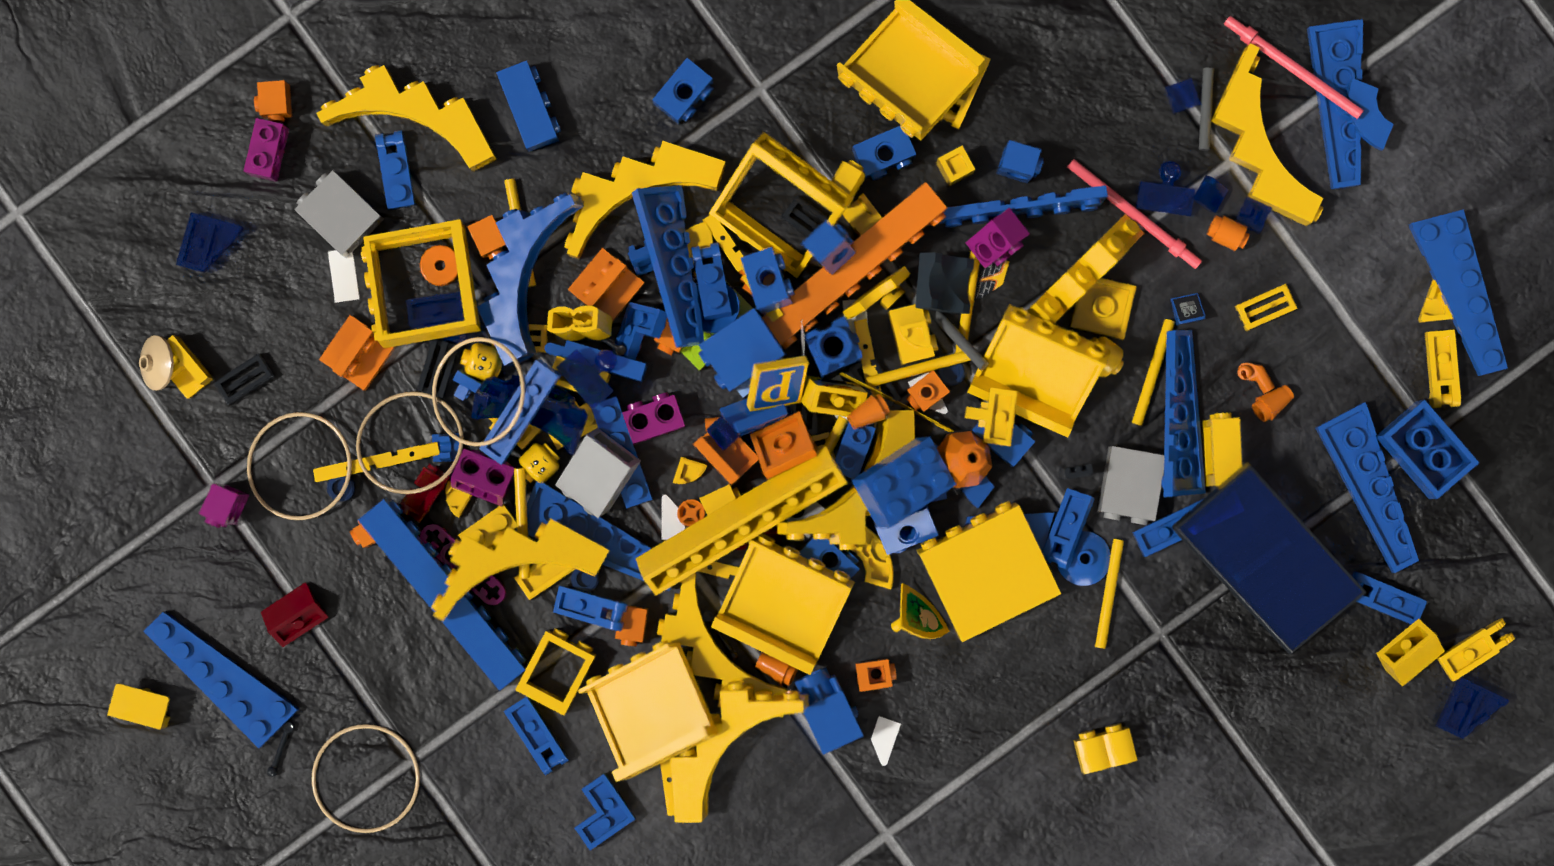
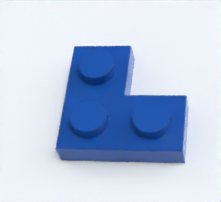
(637, 322)
(610, 816)

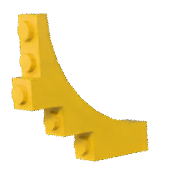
(416, 103)
(600, 196)
(1087, 270)
(845, 519)
(476, 562)
(707, 658)
(740, 710)

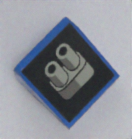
(1187, 309)

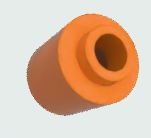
(1228, 232)

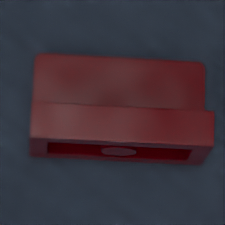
(293, 615)

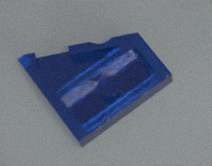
(205, 241)
(436, 311)
(1468, 707)

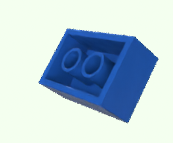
(1427, 449)
(903, 482)

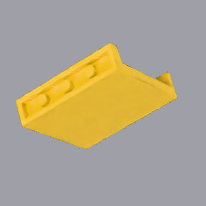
(912, 69)
(1045, 365)
(988, 570)
(783, 603)
(650, 709)

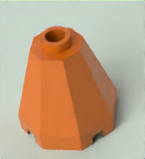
(954, 452)

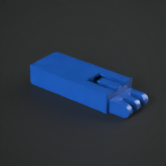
(625, 367)

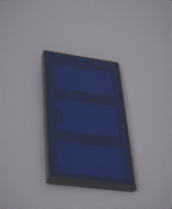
(1268, 558)

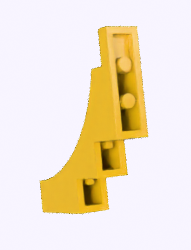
(1241, 114)

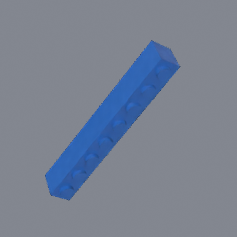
(428, 577)

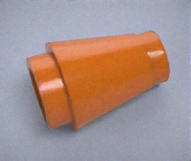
(1272, 403)
(869, 412)
(776, 669)

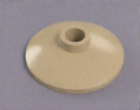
(156, 362)

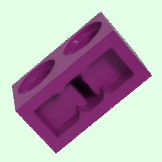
(266, 149)
(998, 238)
(655, 426)
(479, 483)
(223, 505)

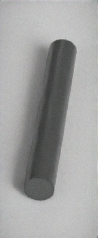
(1206, 109)
(959, 339)

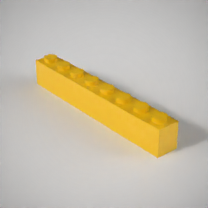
(740, 521)

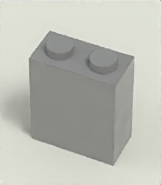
(338, 213)
(597, 473)
(1131, 485)

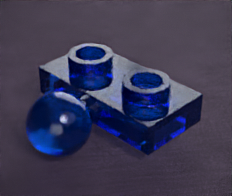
(1165, 196)
(586, 377)

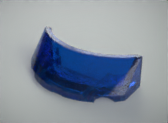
(556, 416)

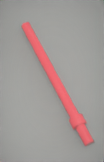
(1250, 35)
(1176, 247)

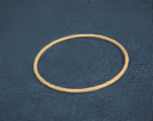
(483, 339)
(349, 463)
(419, 489)
(371, 829)

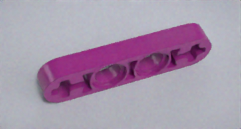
(443, 535)

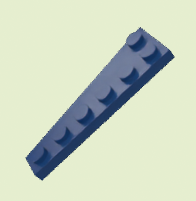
(1337, 60)
(979, 213)
(663, 226)
(1455, 267)
(1182, 424)
(1361, 464)
(549, 504)
(238, 694)

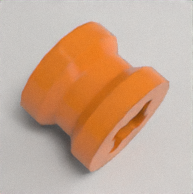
(690, 509)

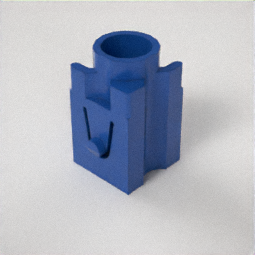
(828, 364)
(828, 711)

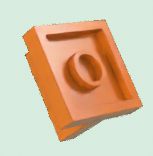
(606, 284)
(356, 353)
(783, 445)
(731, 462)

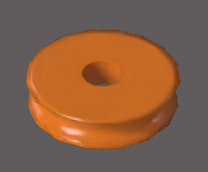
(428, 265)

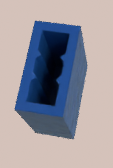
(738, 348)

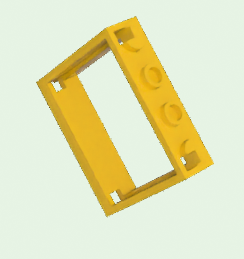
(798, 173)
(373, 279)

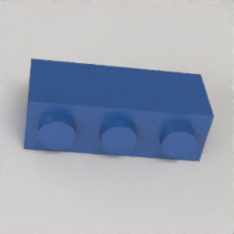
(529, 105)

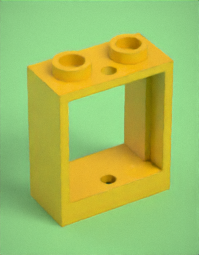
(1221, 448)
(543, 696)

